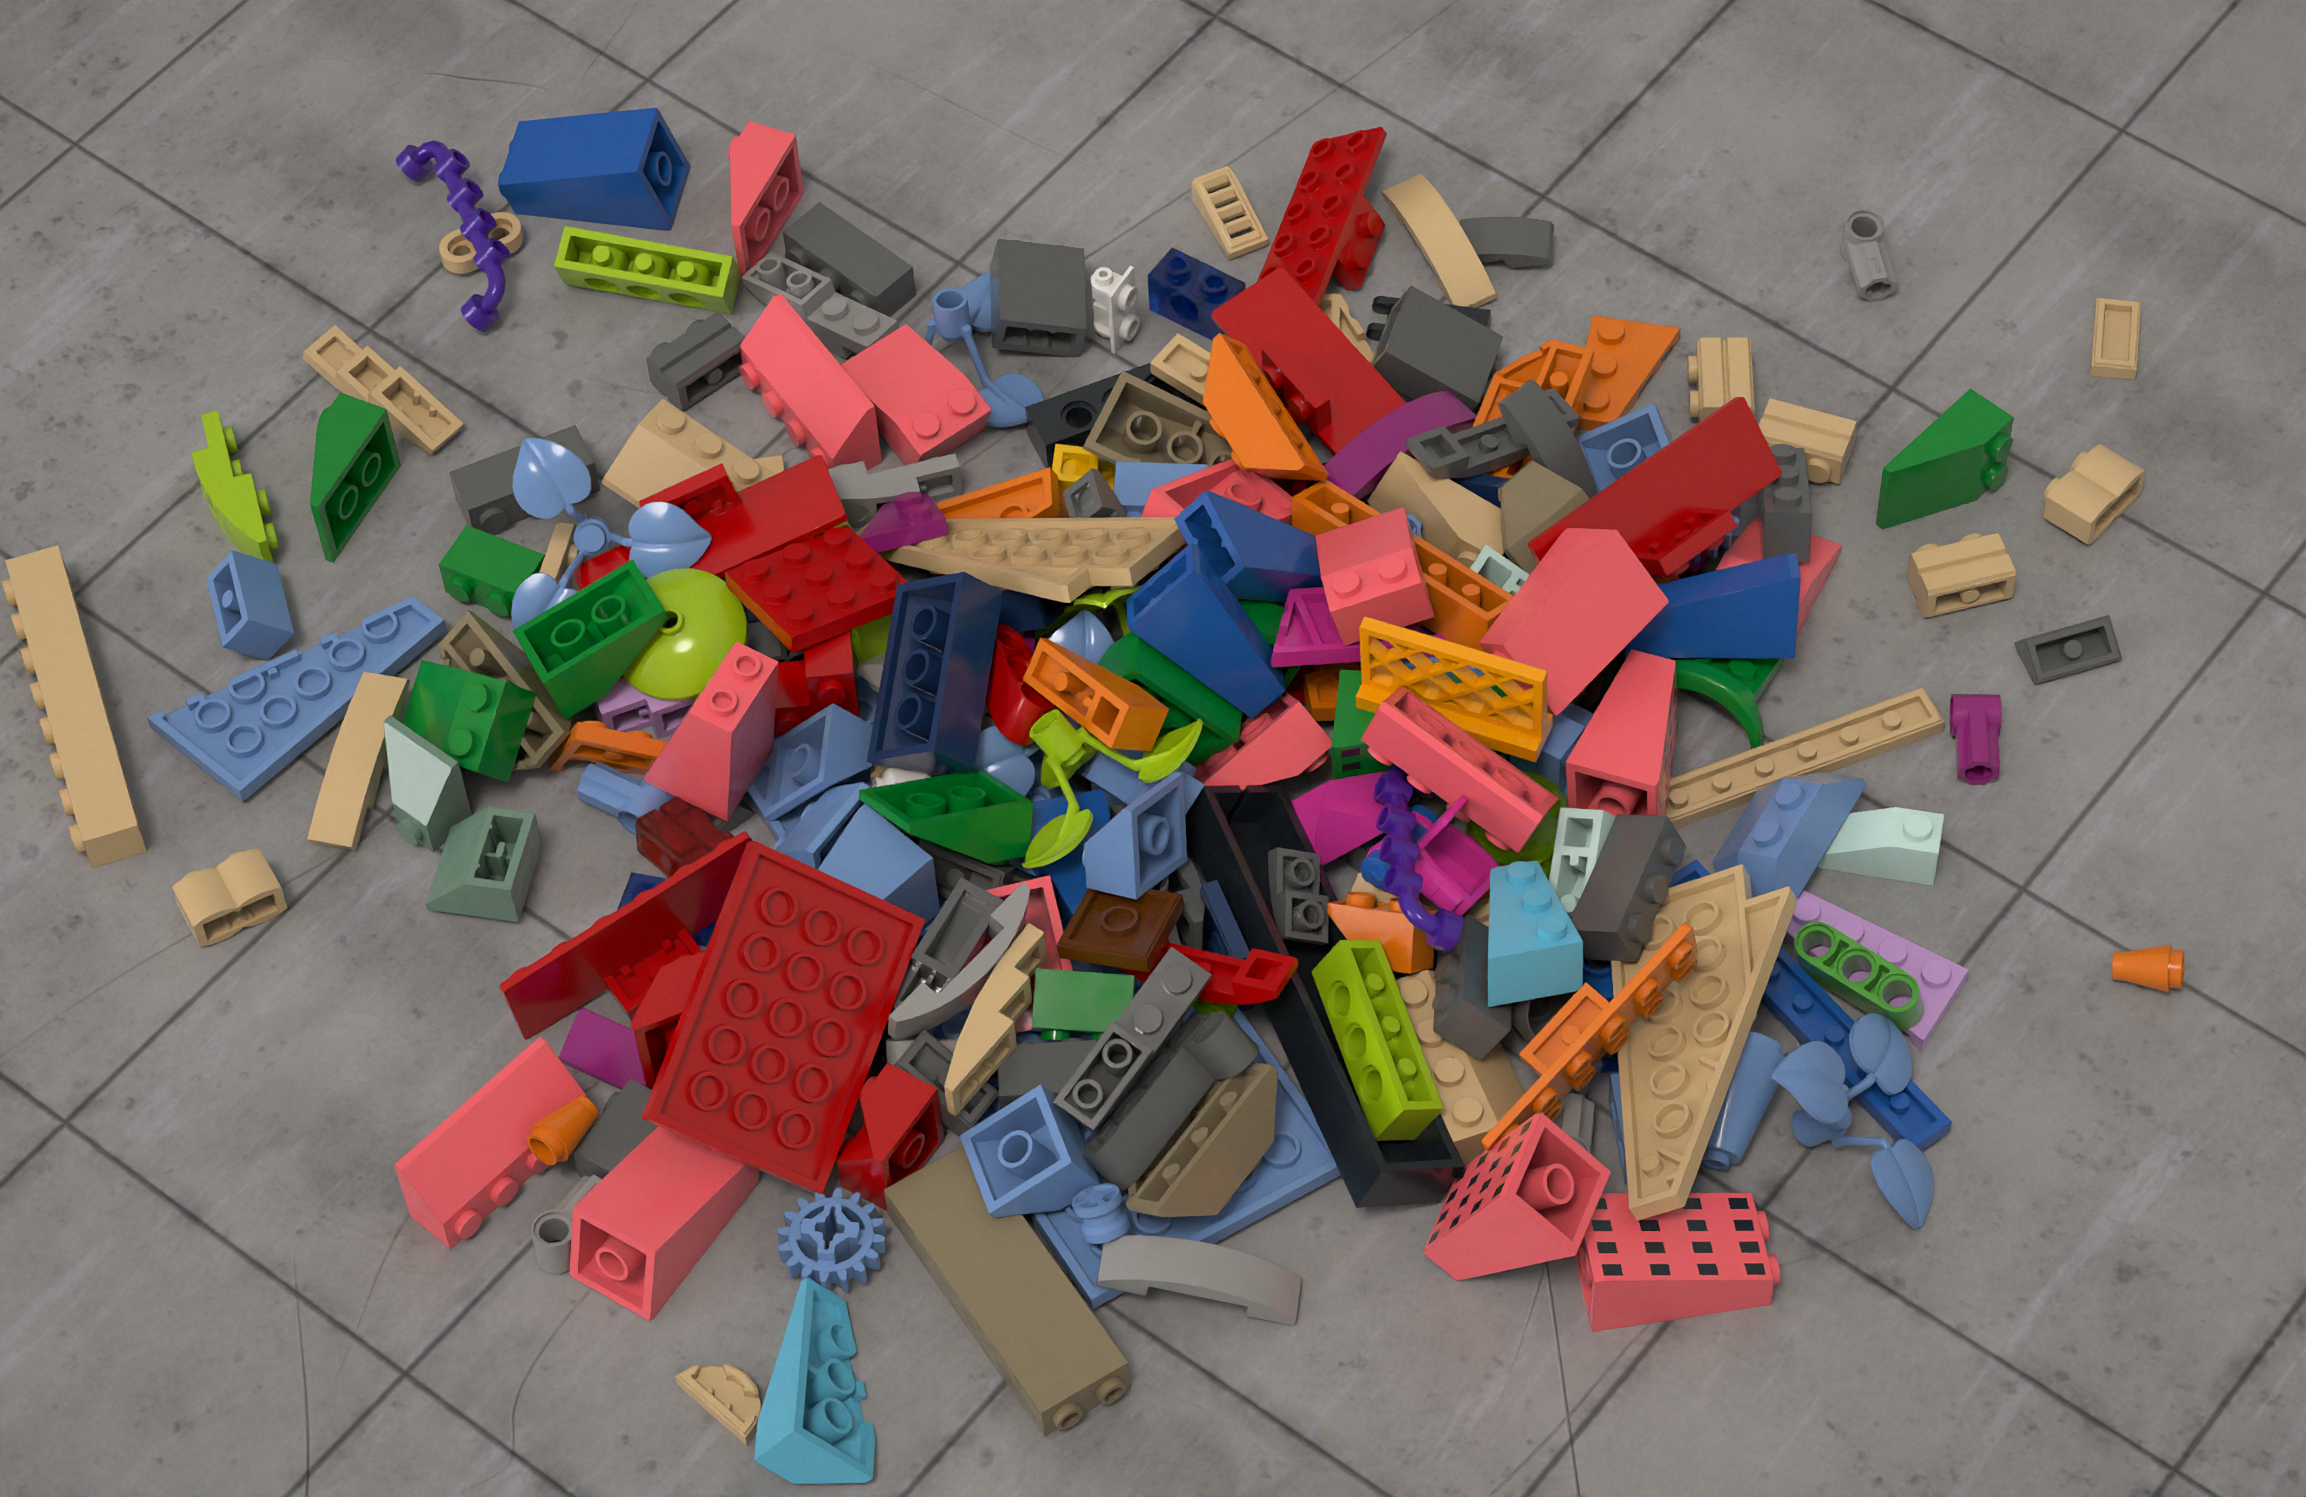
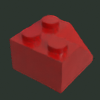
(897, 1135)

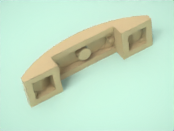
(1441, 241)

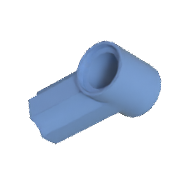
(619, 794)

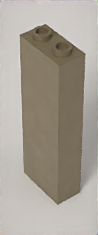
(1009, 1295)

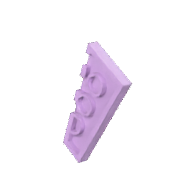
(1936, 976)

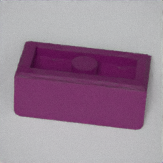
(602, 1049)

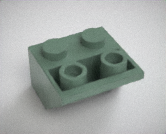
(487, 865)

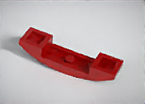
(1234, 979)

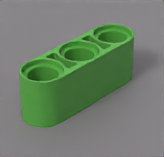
(1848, 956)

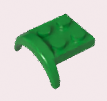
(1733, 683)

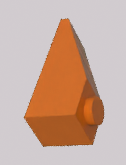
(1096, 698)

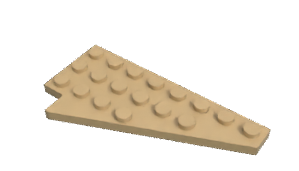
(1047, 555)
(1688, 1049)

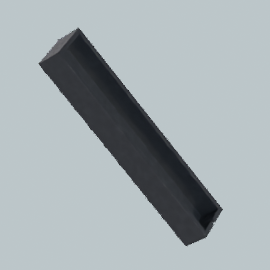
(1231, 843)

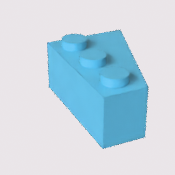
(1530, 938)

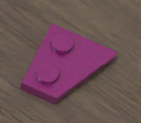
(905, 522)

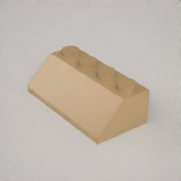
(671, 449)
(1471, 1090)

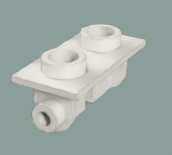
(1115, 306)

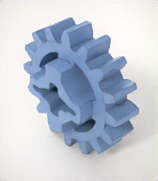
(851, 1247)

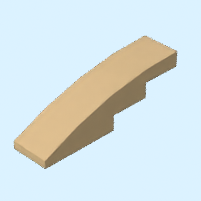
(368, 377)
(357, 762)
(990, 1026)

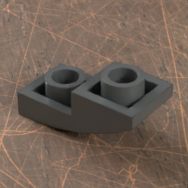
(1511, 239)
(1295, 896)

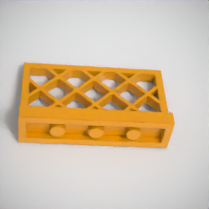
(1505, 724)

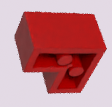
(816, 682)

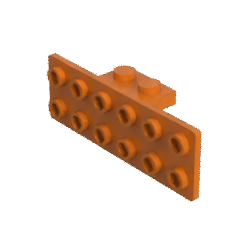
(1589, 1028)

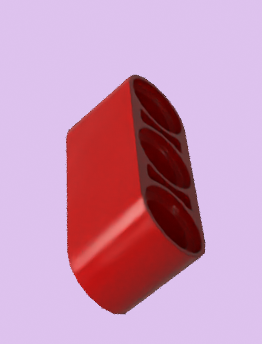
(1008, 698)

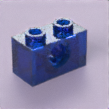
(1189, 292)

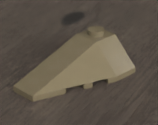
(1154, 427)

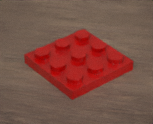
(817, 587)

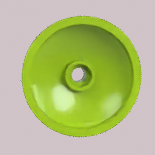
(684, 657)

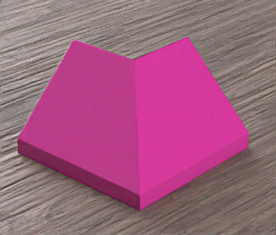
(1340, 815)

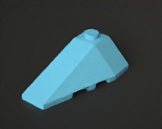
(812, 1408)

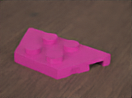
(1310, 635)

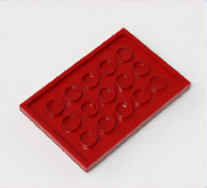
(783, 1018)

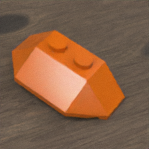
(1552, 366)
(1254, 418)

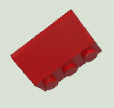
(660, 1012)

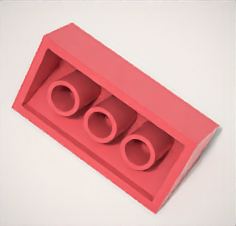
(808, 389)
(1455, 764)
(482, 1147)

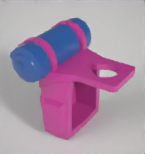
(1450, 862)

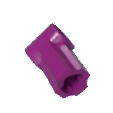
(1976, 728)

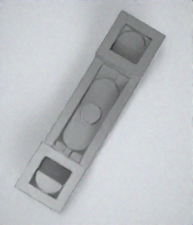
(927, 1010)
(1203, 1271)

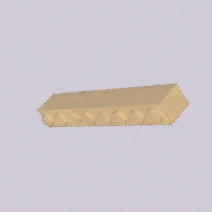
(74, 708)

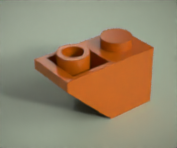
(1366, 919)

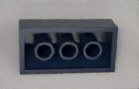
(935, 674)

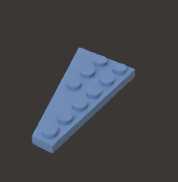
(290, 702)

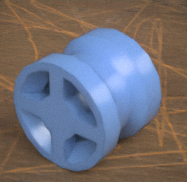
(1101, 1213)

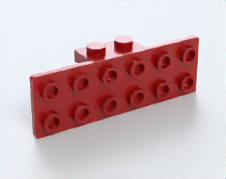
(1328, 217)
(1307, 359)
(1681, 494)
(742, 522)
(626, 947)

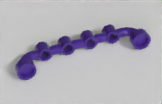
(477, 223)
(1397, 849)

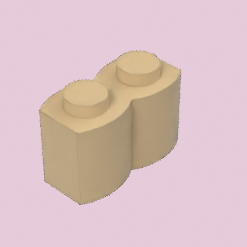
(2093, 493)
(229, 897)

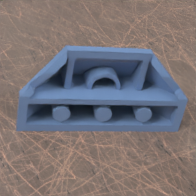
(1789, 829)

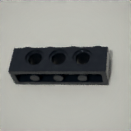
(1071, 415)

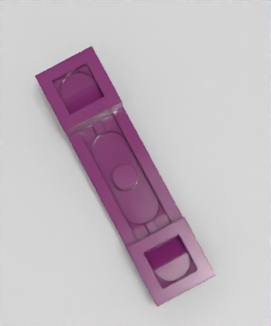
(1369, 455)

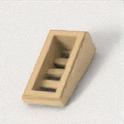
(1221, 188)

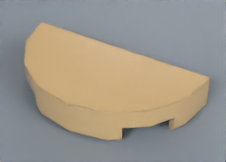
(725, 1395)

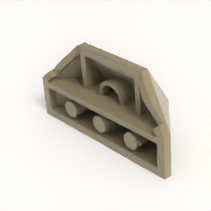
(1530, 505)
(483, 650)
(1211, 1148)

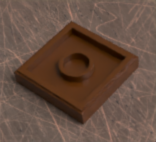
(1120, 929)

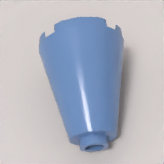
(1744, 1102)

